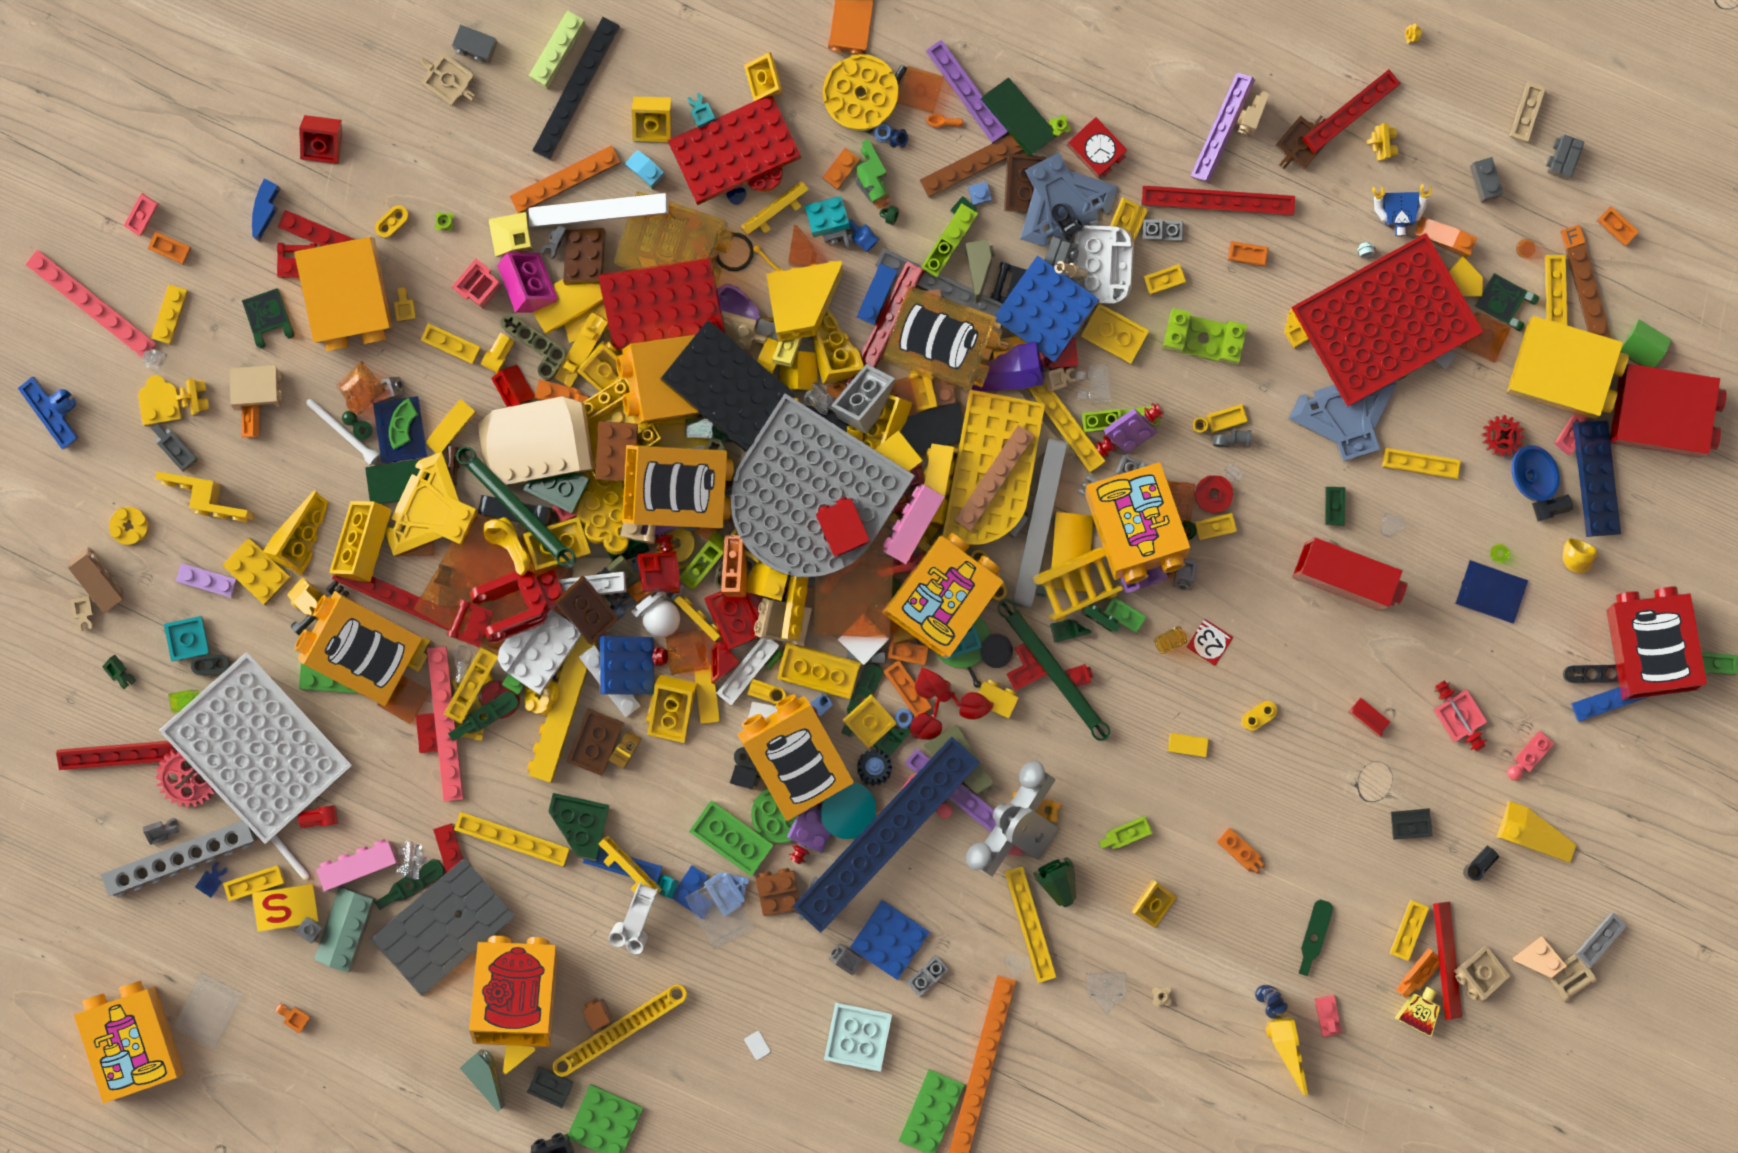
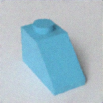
(645, 169)

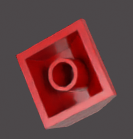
(320, 139)

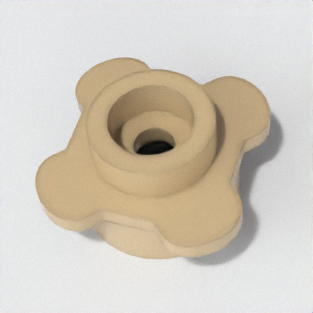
(1166, 997)

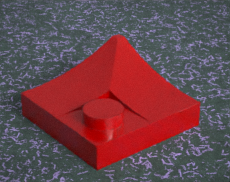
(659, 572)

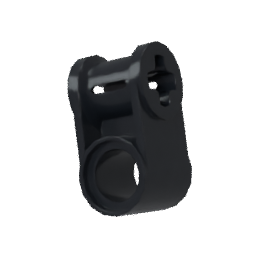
(1068, 221)

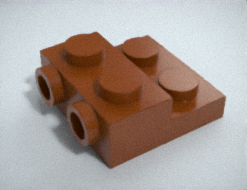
(777, 891)

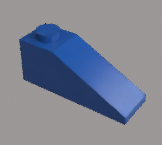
(877, 294)

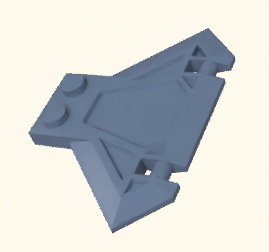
(1058, 185)
(1346, 426)

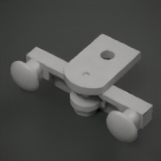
(1017, 823)

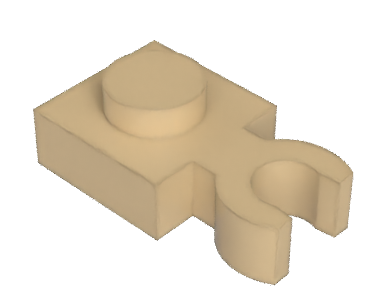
(1058, 378)
(82, 609)

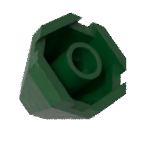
(1058, 881)

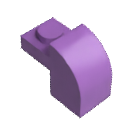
(1154, 576)

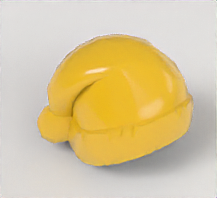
(1578, 556)

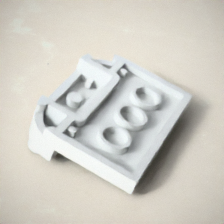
(1108, 259)
(539, 652)

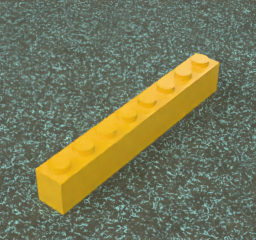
(559, 719)

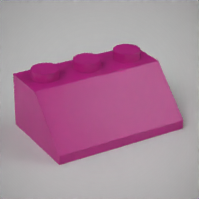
(526, 281)

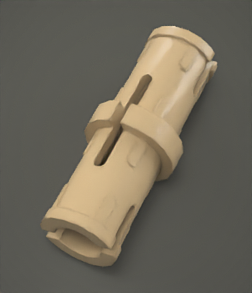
(1071, 270)

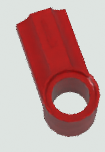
(322, 816)

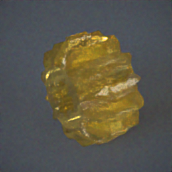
(1170, 640)

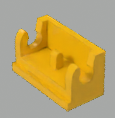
(923, 392)

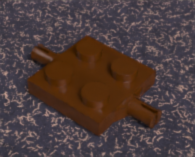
(1293, 145)

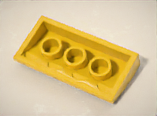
(571, 303)
(1071, 539)

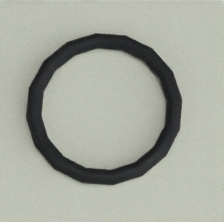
(746, 263)

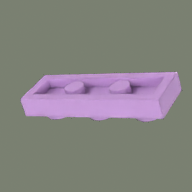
(206, 580)

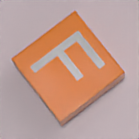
(1572, 236)

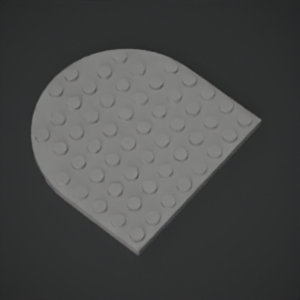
(794, 471)

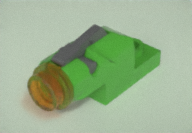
(870, 177)

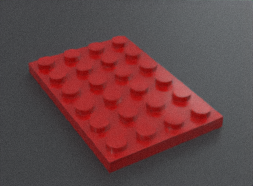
(734, 149)
(660, 301)

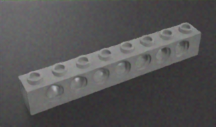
(113, 878)

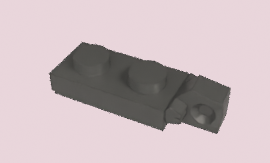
(174, 448)

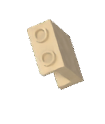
(255, 386)
(772, 619)

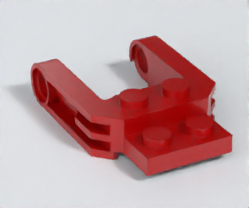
(538, 593)

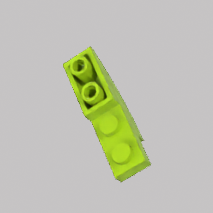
(949, 240)
(1100, 420)

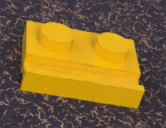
(1129, 217)

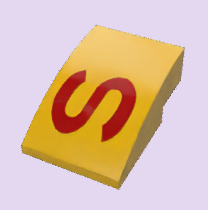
(284, 907)

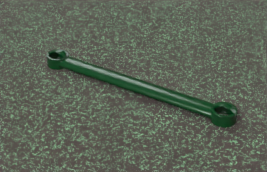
(516, 507)
(1053, 669)

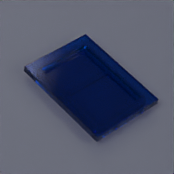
(415, 448)
(1491, 592)

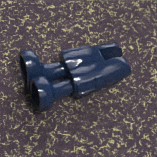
(1275, 1004)

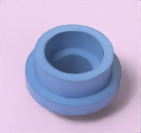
(878, 137)
(901, 712)

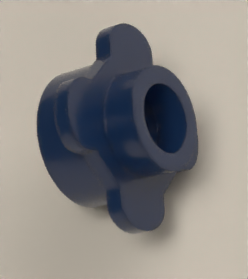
(903, 138)

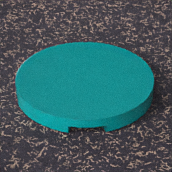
(848, 811)

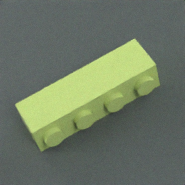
(557, 49)

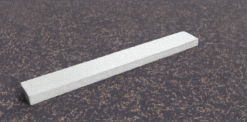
(599, 210)

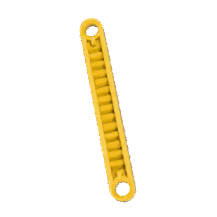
(619, 1030)

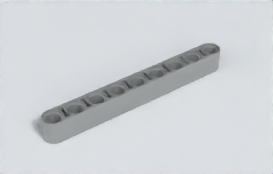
(1039, 522)

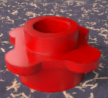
(660, 656)

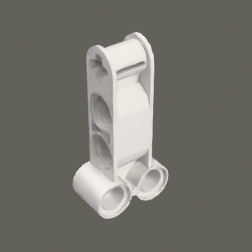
(631, 929)

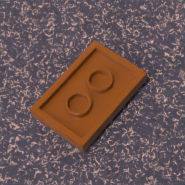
(612, 449)

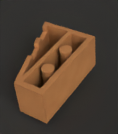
(95, 580)

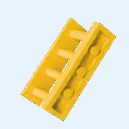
(1062, 571)

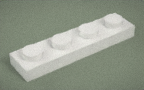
(602, 583)
(747, 670)
(625, 703)

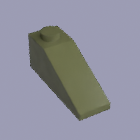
(979, 262)

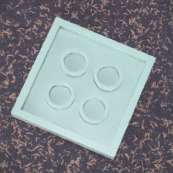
(858, 1036)

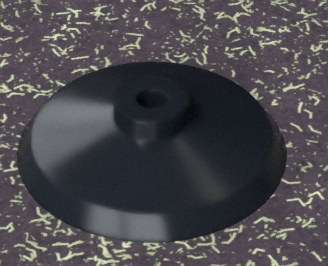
(996, 650)

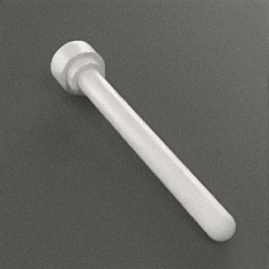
(370, 455)
(290, 858)

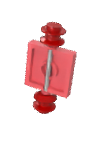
(1460, 715)

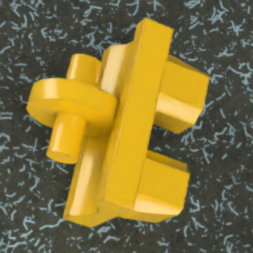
(1381, 142)
(193, 387)

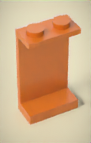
(850, 26)

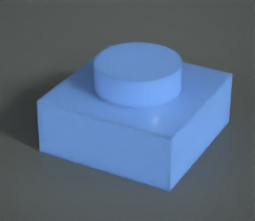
(979, 193)

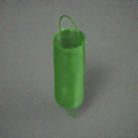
(772, 661)

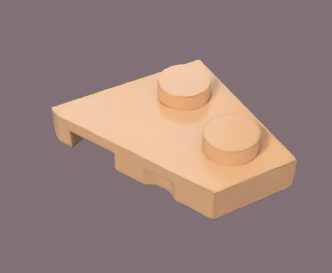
(1541, 958)

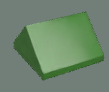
(1645, 345)

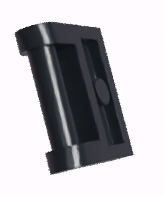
(1017, 275)

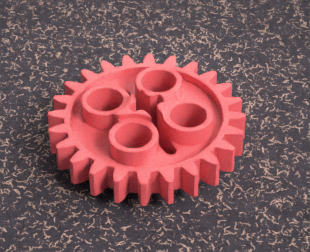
(175, 765)

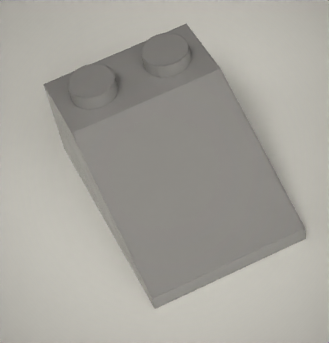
(864, 398)

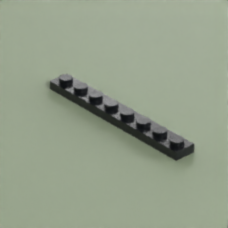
(576, 88)

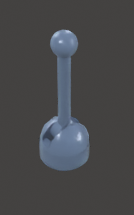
(621, 610)

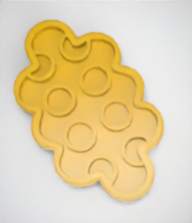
(602, 513)

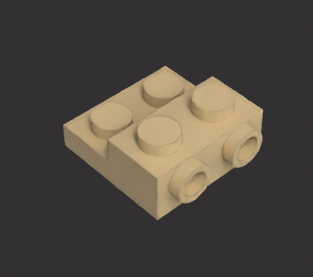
(1250, 118)
(1481, 974)

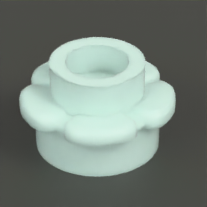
(1366, 250)

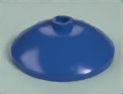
(1535, 473)

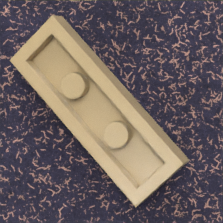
(1527, 112)

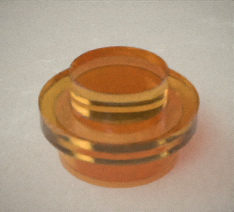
(1525, 248)

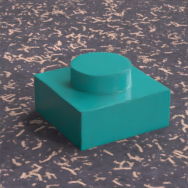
(667, 885)

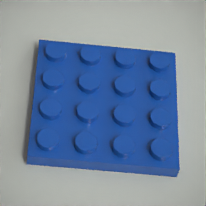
(1046, 308)

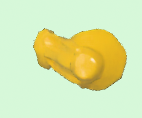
(504, 534)

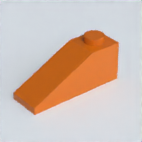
(1447, 237)
(734, 567)

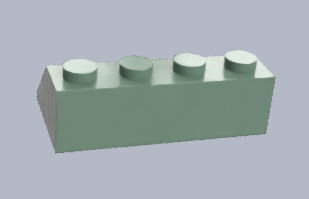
(344, 929)

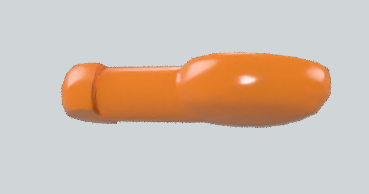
(939, 121)

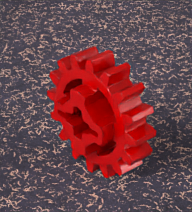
(1507, 441)

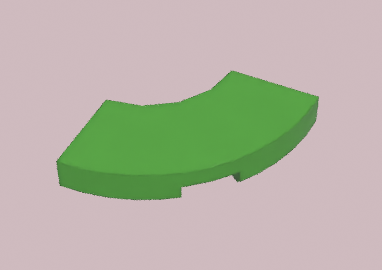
(401, 423)

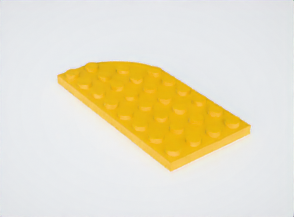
(985, 431)

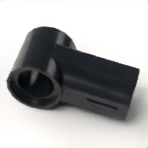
(1549, 508)
(1482, 863)

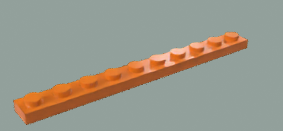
(982, 1065)

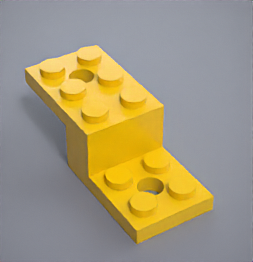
(204, 497)

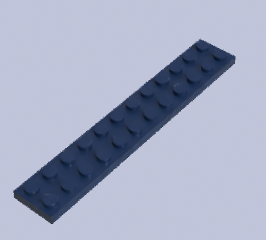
(886, 834)

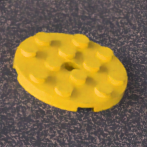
(856, 73)

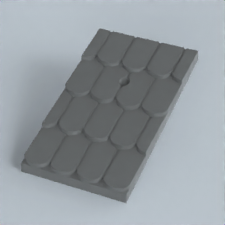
(428, 937)

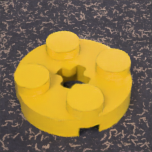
(121, 517)
(686, 541)
(541, 706)

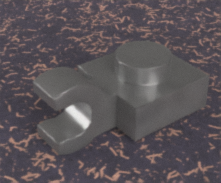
(556, 236)
(158, 832)

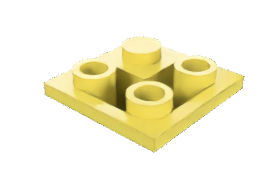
(510, 234)

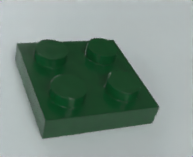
(1095, 615)

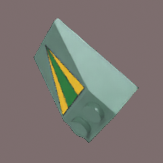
(483, 1074)

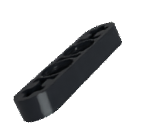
(1600, 677)

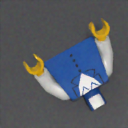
(1400, 208)

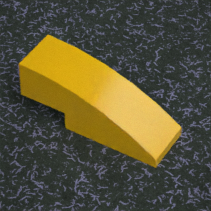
(450, 427)

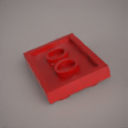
(732, 618)

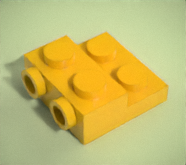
(601, 366)

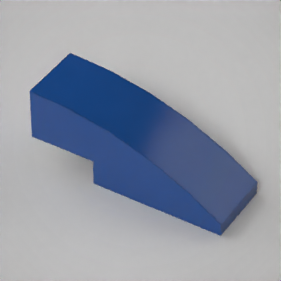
(263, 208)

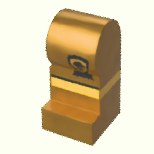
(625, 750)

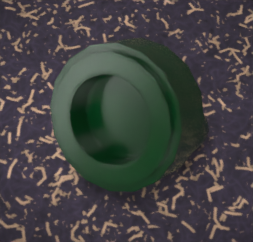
(891, 216)

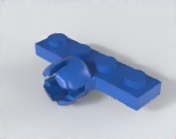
(51, 410)

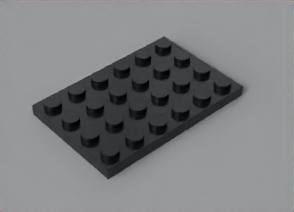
(725, 385)

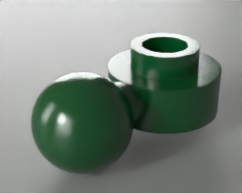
(350, 418)

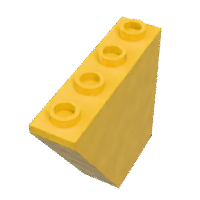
(802, 298)

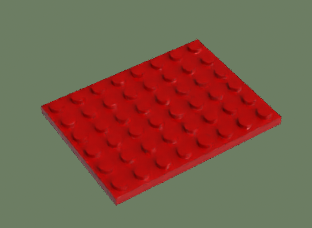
(1387, 320)

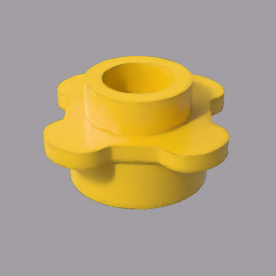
(1413, 33)

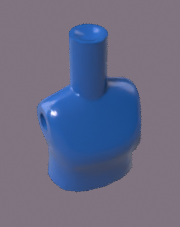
(863, 236)

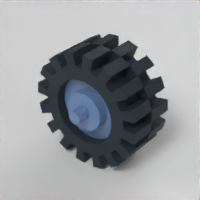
(874, 767)

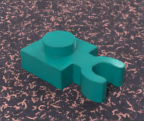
(701, 113)

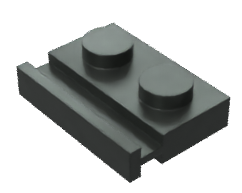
(1411, 823)
(550, 1087)

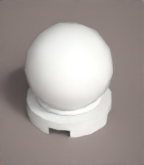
(659, 616)

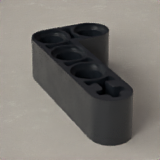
(494, 508)

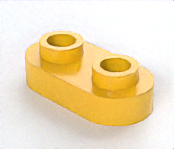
(391, 221)
(1259, 715)

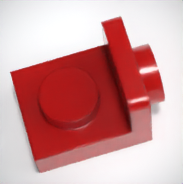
(1080, 675)

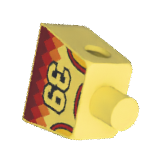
(1420, 1012)

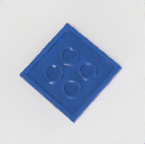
(626, 665)
(889, 939)

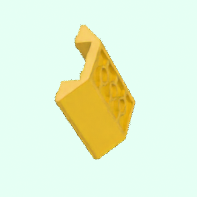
(608, 407)

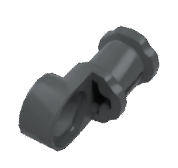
(1236, 437)

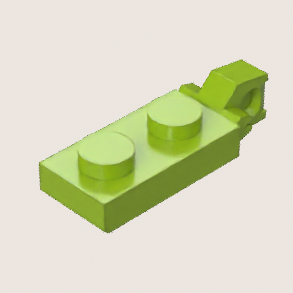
(1126, 833)

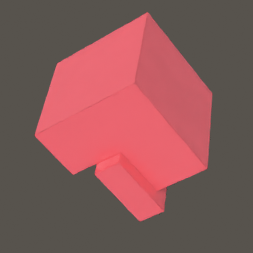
(477, 284)

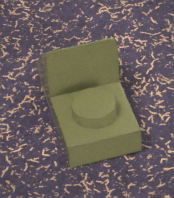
(622, 565)

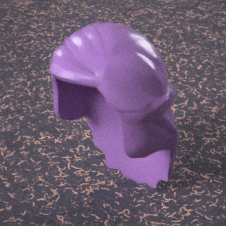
(737, 302)

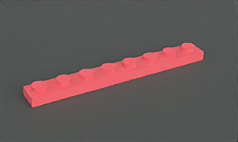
(90, 303)
(447, 748)

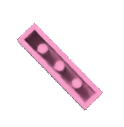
(913, 523)
(357, 865)

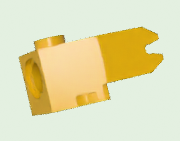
(305, 597)

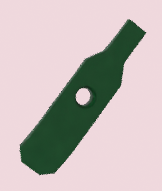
(866, 686)
(494, 710)
(399, 891)
(1317, 925)

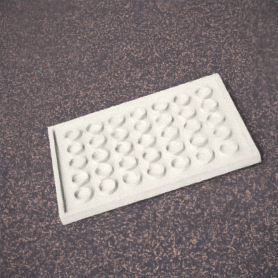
(255, 747)

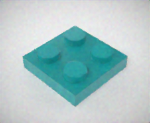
(827, 216)
(186, 638)

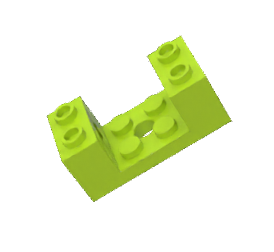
(1224, 340)

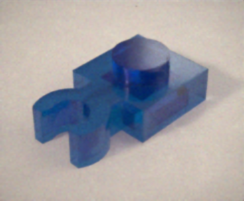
(210, 882)

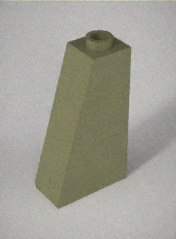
(978, 779)

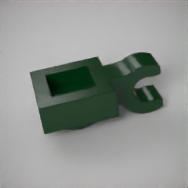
(116, 670)

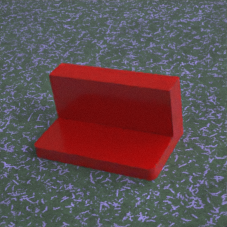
(512, 386)
(1369, 717)

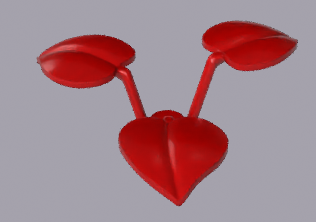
(931, 684)

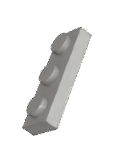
(1600, 940)

